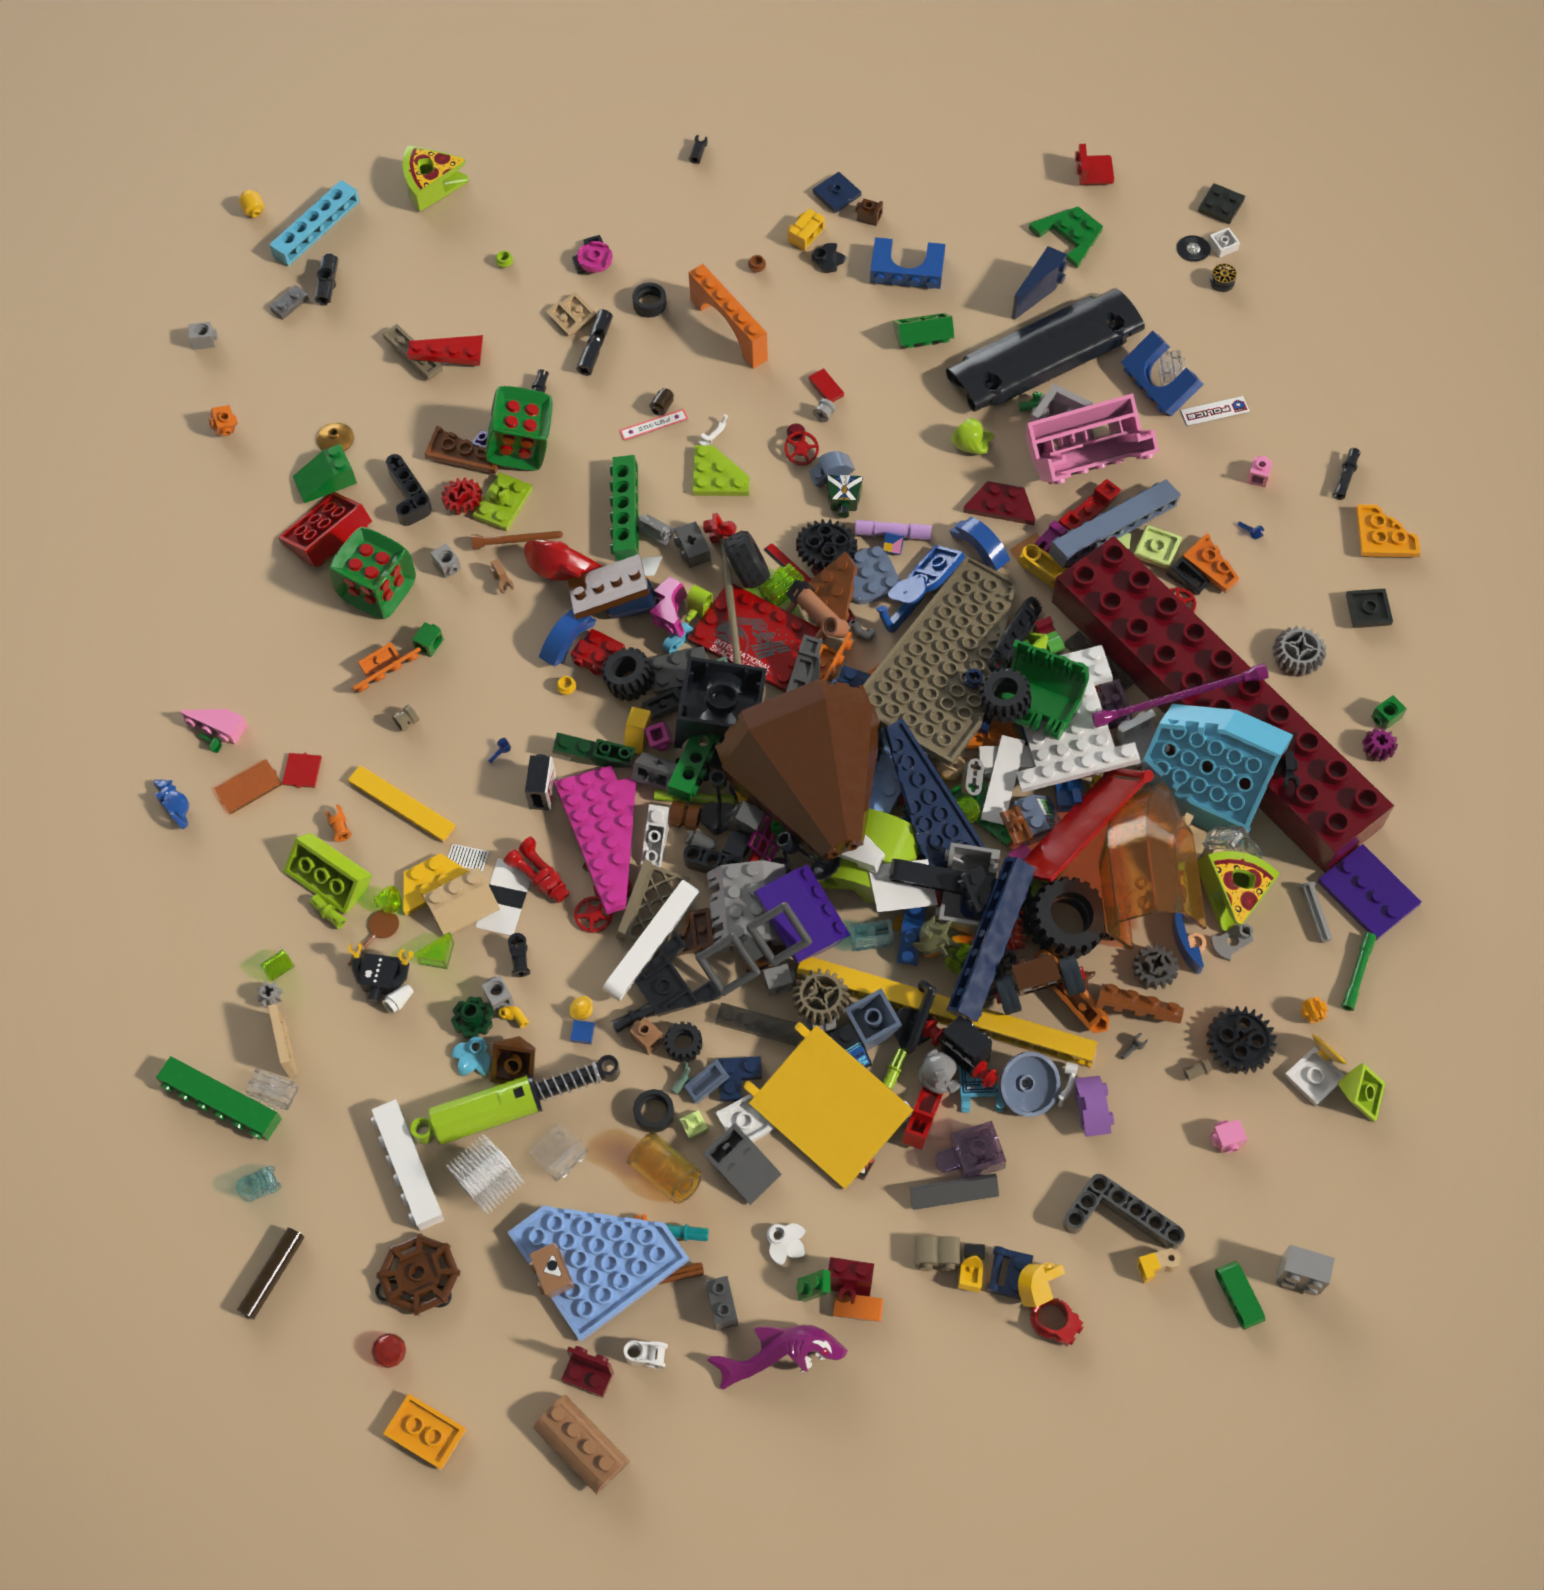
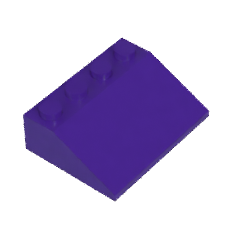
(810, 906)

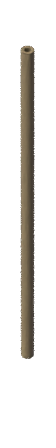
(730, 604)

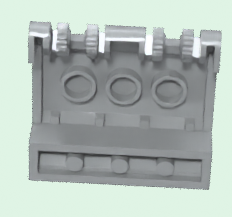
(736, 904)

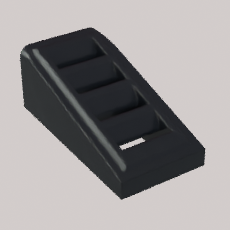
(1187, 568)

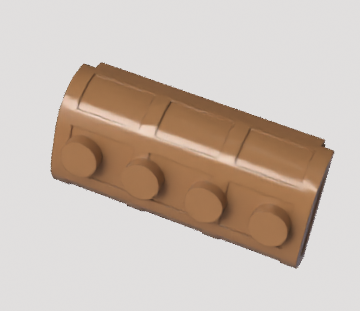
(580, 1444)

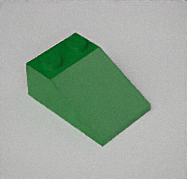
(325, 474)

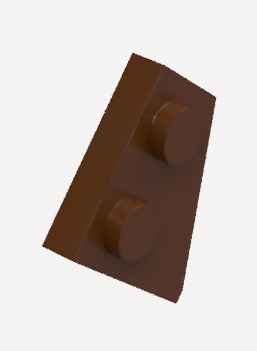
(698, 931)

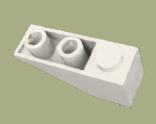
(655, 834)

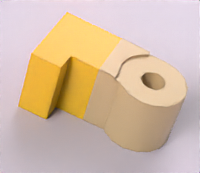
(1163, 1260)

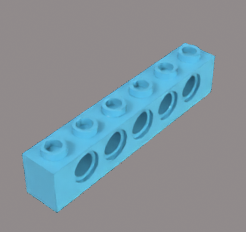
(314, 223)

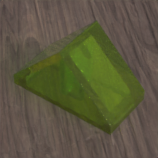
(436, 953)

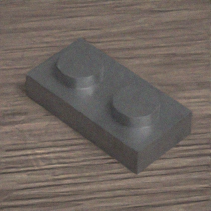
(289, 302)

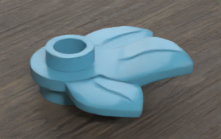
(470, 1059)

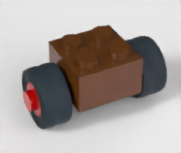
(1037, 976)

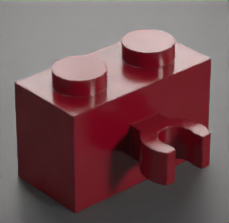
(850, 1277)

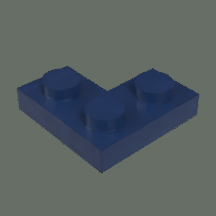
(738, 1069)

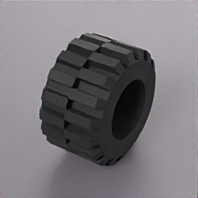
(634, 684)
(1005, 709)

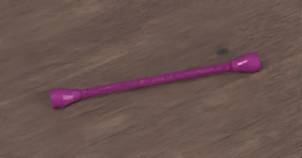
(1256, 673)

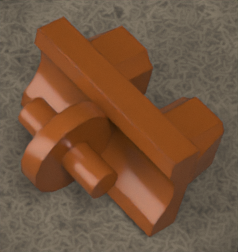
(1016, 825)

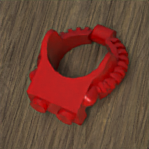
(1066, 1334)

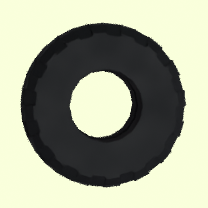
(746, 559)

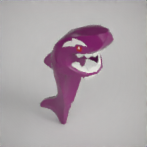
(777, 1343)

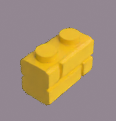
(805, 229)

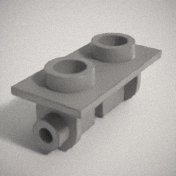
(655, 529)

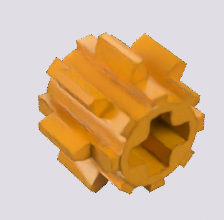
(1314, 1010)

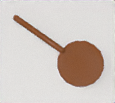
(381, 926)

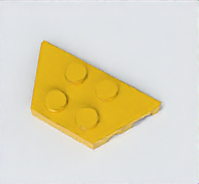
(427, 877)

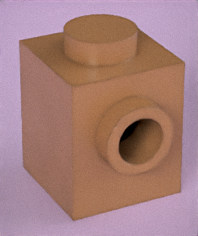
(646, 1035)

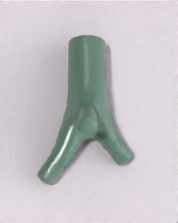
(684, 1079)

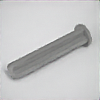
(1316, 911)

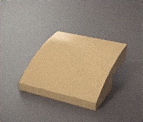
(572, 314)

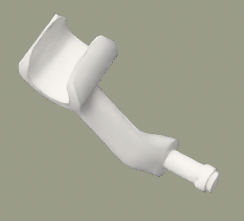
(707, 440)
(1071, 1070)

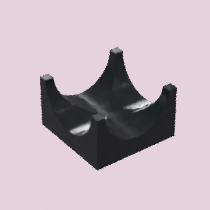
(715, 696)

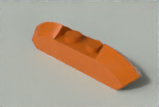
(1082, 1005)

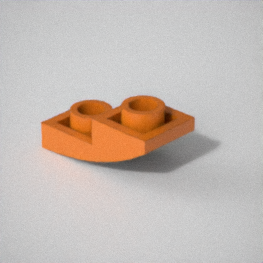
(864, 1308)

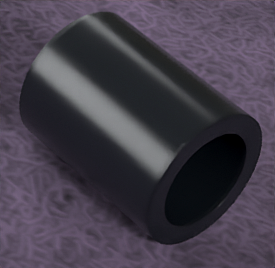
(974, 1249)

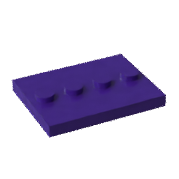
(1369, 891)

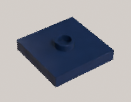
(837, 192)

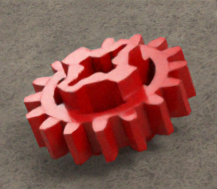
(461, 496)

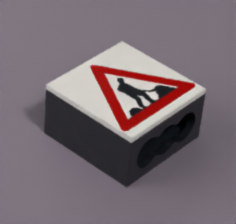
(540, 782)

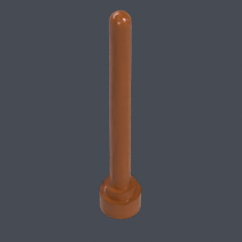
(479, 541)

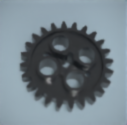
(824, 543)
(1254, 1055)

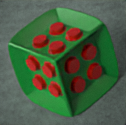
(519, 428)
(372, 572)

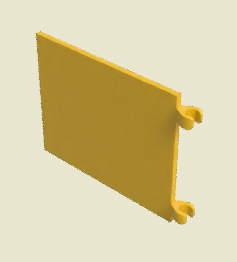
(830, 1106)

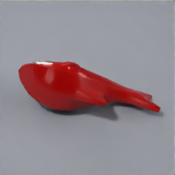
(557, 560)

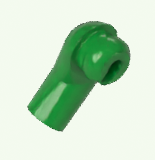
(1034, 402)

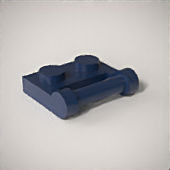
(1016, 1264)

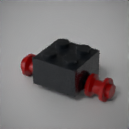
(966, 1046)

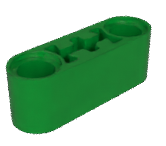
(1240, 1295)

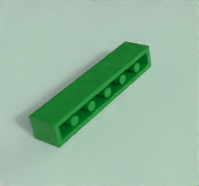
(218, 1098)

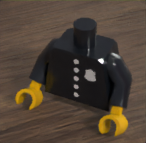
(379, 972)

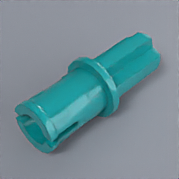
(688, 1232)

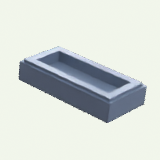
(706, 1081)

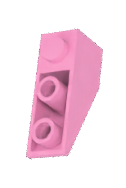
(219, 722)

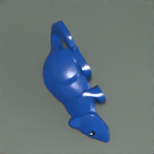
(173, 801)

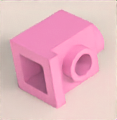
(1261, 468)

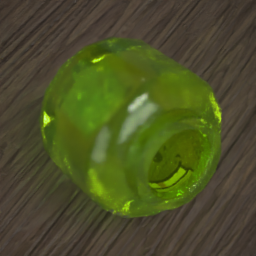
(956, 963)

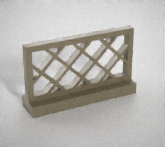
(638, 895)

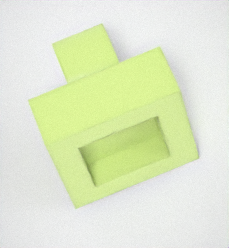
(693, 1125)

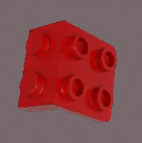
(1094, 168)

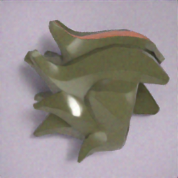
(936, 939)

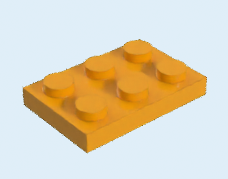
(425, 1431)

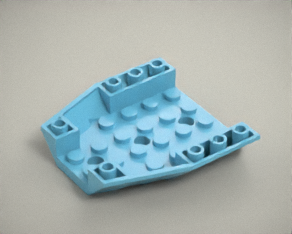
(1234, 745)

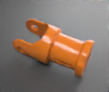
(338, 825)

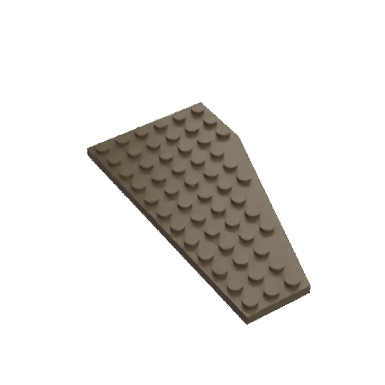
(929, 663)

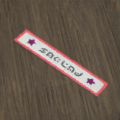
(653, 424)

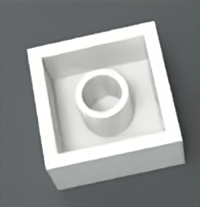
(1224, 242)

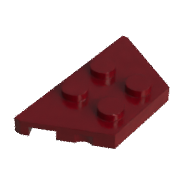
(1002, 503)

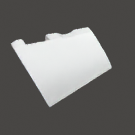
(866, 856)

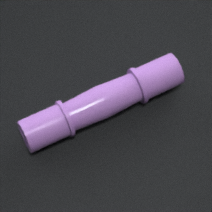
(875, 528)

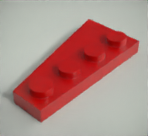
(449, 350)

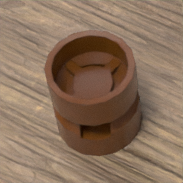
(684, 815)

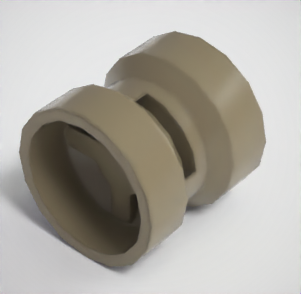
(405, 718)

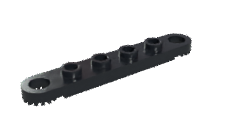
(1017, 629)

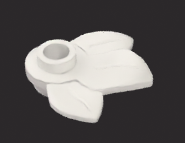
(788, 1244)

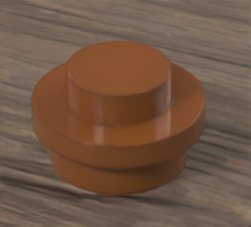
(757, 263)

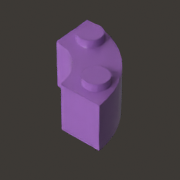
(1093, 1106)

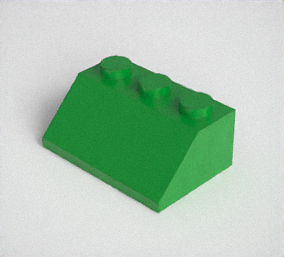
(924, 329)

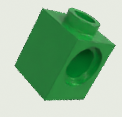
(428, 639)
(1391, 706)

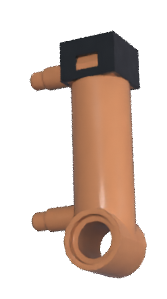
(803, 594)

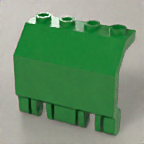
(1055, 687)

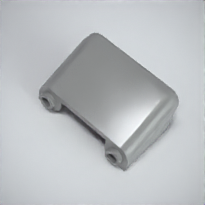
(965, 858)

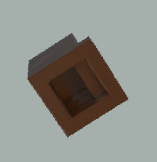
(869, 211)

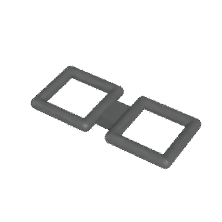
(754, 948)

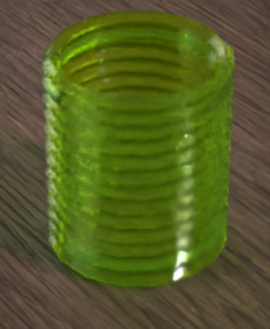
(277, 965)

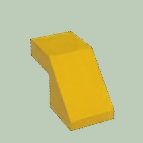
(635, 729)

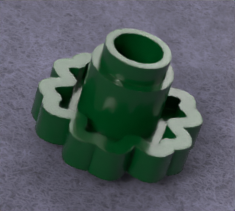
(472, 1017)

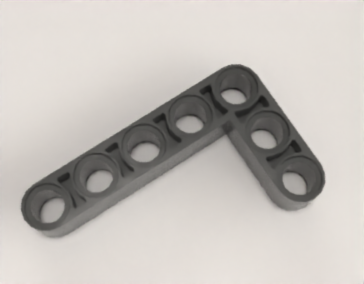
(1122, 1209)

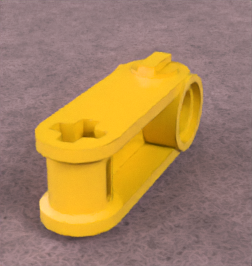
(1041, 564)

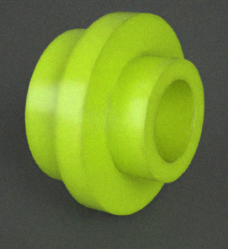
(504, 259)

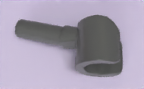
(1135, 1045)

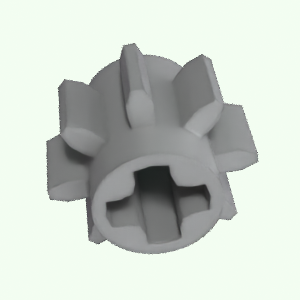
(264, 992)

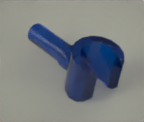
(1255, 532)
(504, 747)

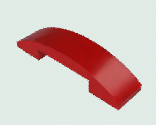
(1090, 508)

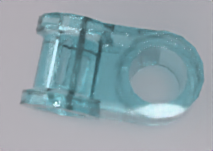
(260, 1184)

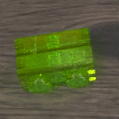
(777, 586)

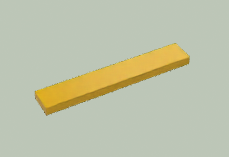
(401, 803)

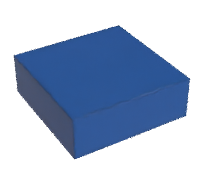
(582, 1032)

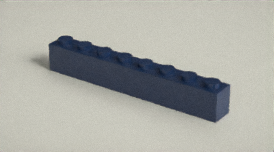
(991, 939)

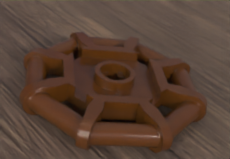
(430, 1278)

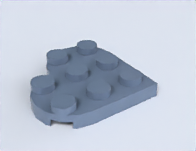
(874, 575)

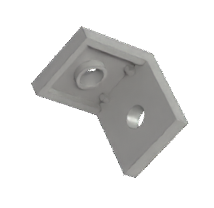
(1056, 402)

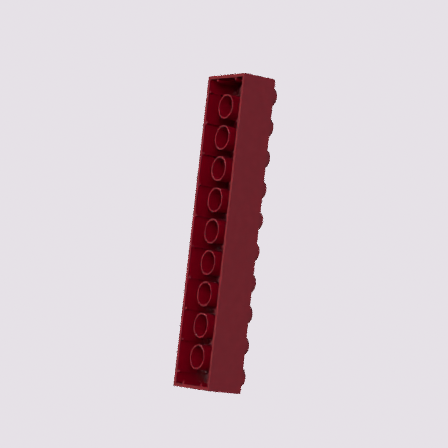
(1173, 650)

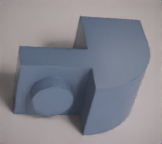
(831, 464)

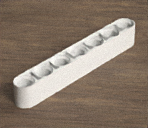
(650, 940)

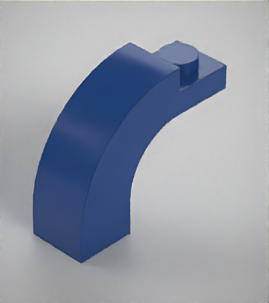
(983, 540)
(562, 636)

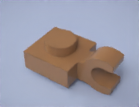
(499, 573)

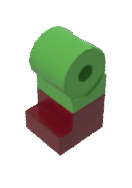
(1055, 642)

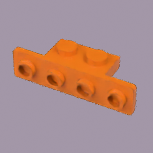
(832, 658)
(381, 662)

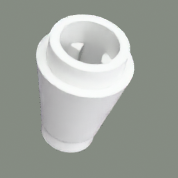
(395, 1000)

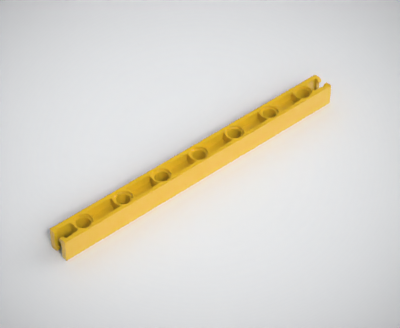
(995, 1024)

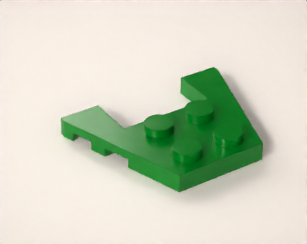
(1074, 226)

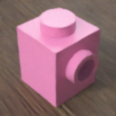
(1228, 1136)

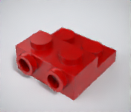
(594, 651)

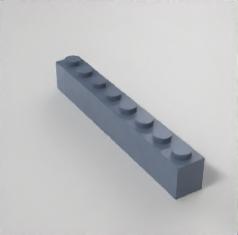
(1115, 522)

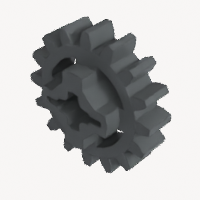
(1147, 960)

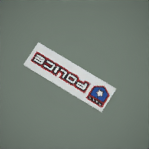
(1215, 410)

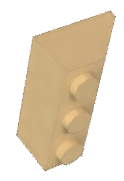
(461, 902)

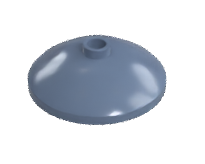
(1041, 1084)

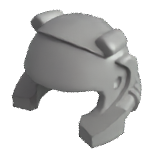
(937, 1073)

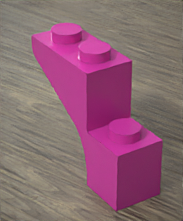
(665, 613)

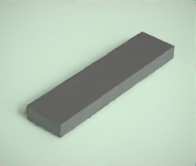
(954, 1191)

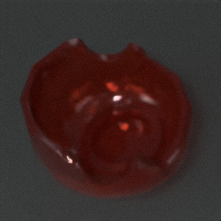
(388, 1350)

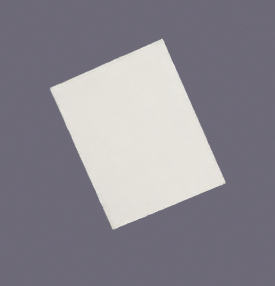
(899, 896)

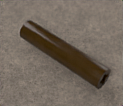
(270, 1273)

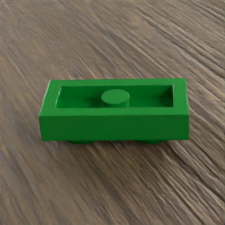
(813, 1285)

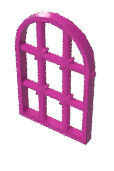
(762, 836)

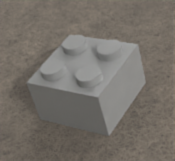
(1305, 1270)

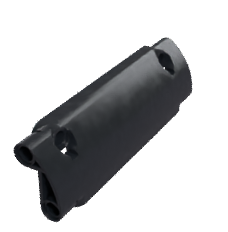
(1046, 349)

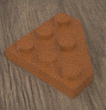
(836, 586)

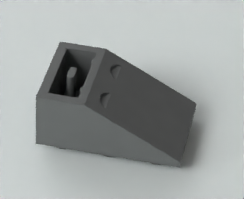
(742, 1164)

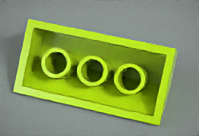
(327, 872)

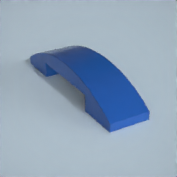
(1190, 955)

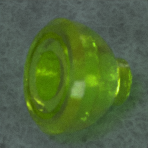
(969, 807)
(388, 900)

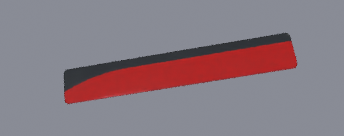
(783, 560)

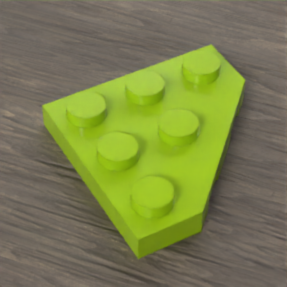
(717, 474)

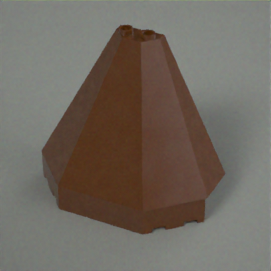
(808, 762)

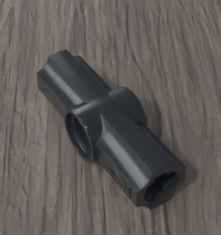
(326, 279)

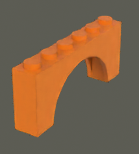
(709, 291)

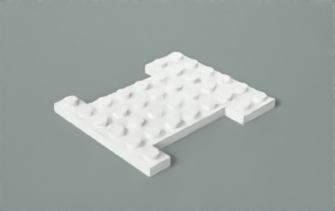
(1082, 747)

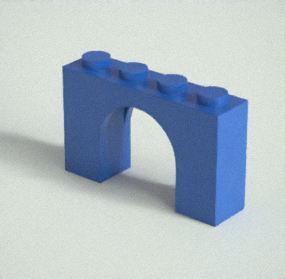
(887, 272)
(1140, 363)

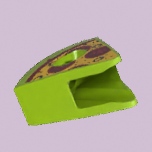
(431, 175)
(1234, 884)

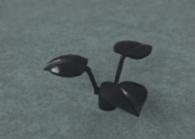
(714, 813)
(821, 868)

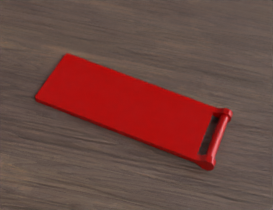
(1084, 822)

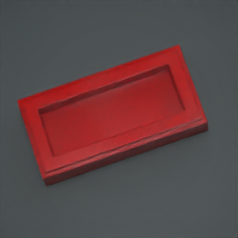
(826, 385)

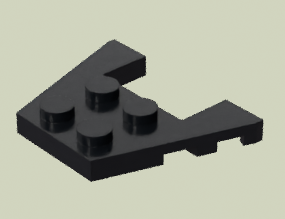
(664, 985)

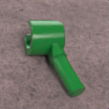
(214, 744)

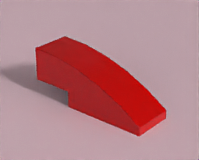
(922, 1118)

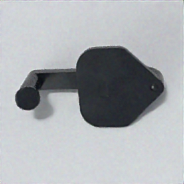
(914, 1020)

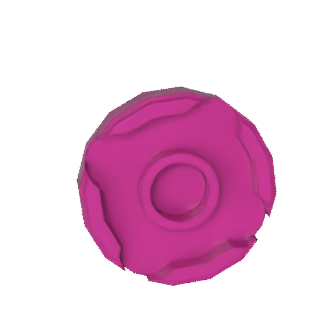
(594, 257)

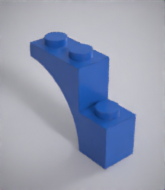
(910, 933)

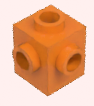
(222, 420)

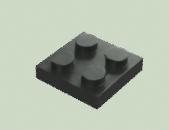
(1221, 203)
(1369, 608)

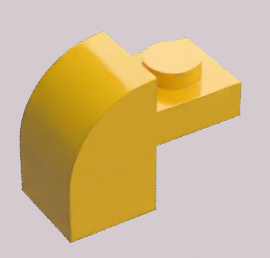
(1034, 1284)

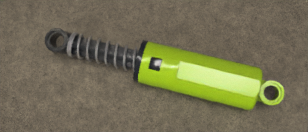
(505, 1103)

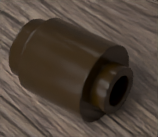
(662, 401)

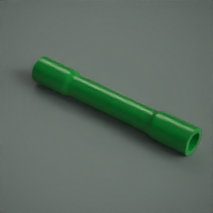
(1353, 990)

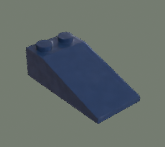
(1041, 281)

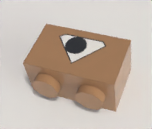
(551, 1271)

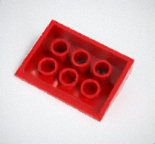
(325, 528)

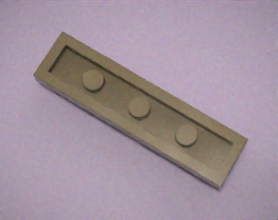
(399, 340)

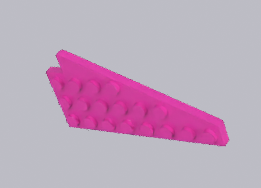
(602, 823)

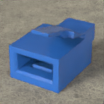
(1068, 794)

